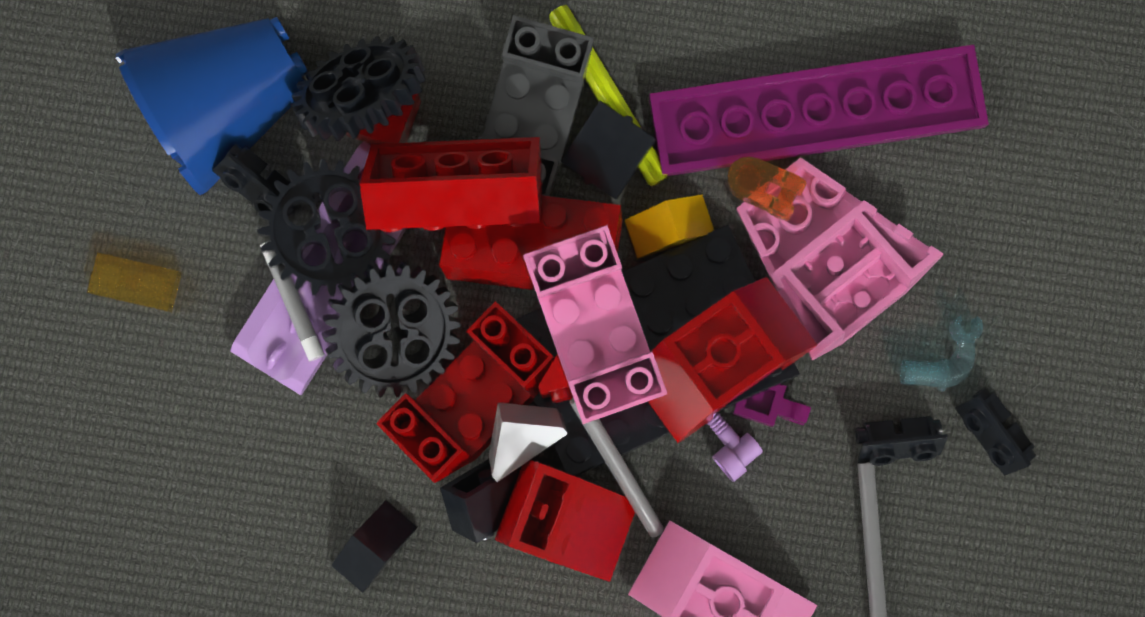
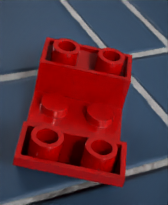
(725, 355)
(458, 411)

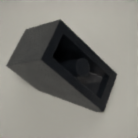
(478, 501)

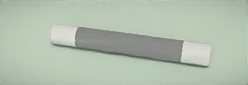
(296, 311)

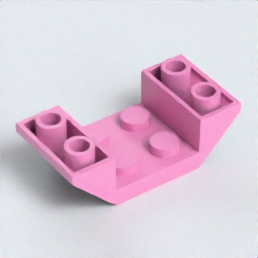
(594, 324)
(700, 580)

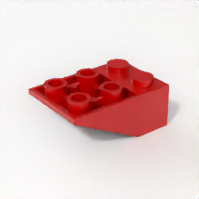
(566, 520)

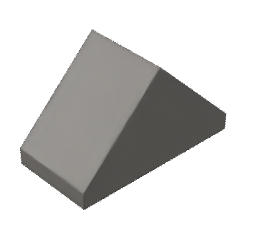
(522, 434)

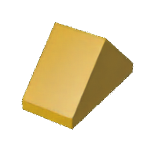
(668, 225)

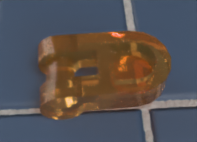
(751, 178)

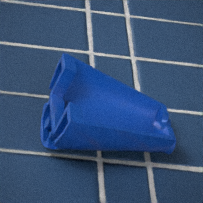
(213, 91)

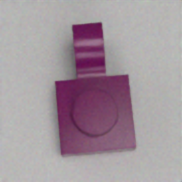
(770, 404)

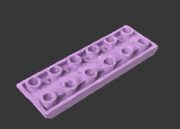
(269, 335)

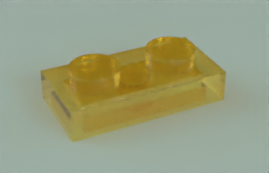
(134, 282)

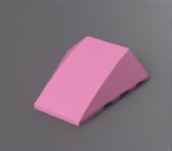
(835, 257)

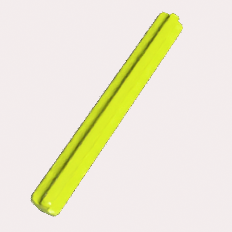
(607, 92)

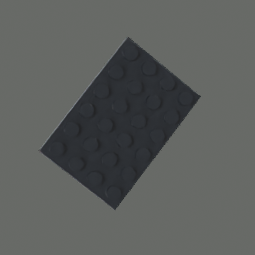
(666, 297)

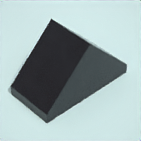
(373, 545)

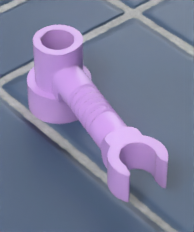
(736, 451)

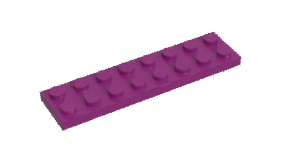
(818, 110)

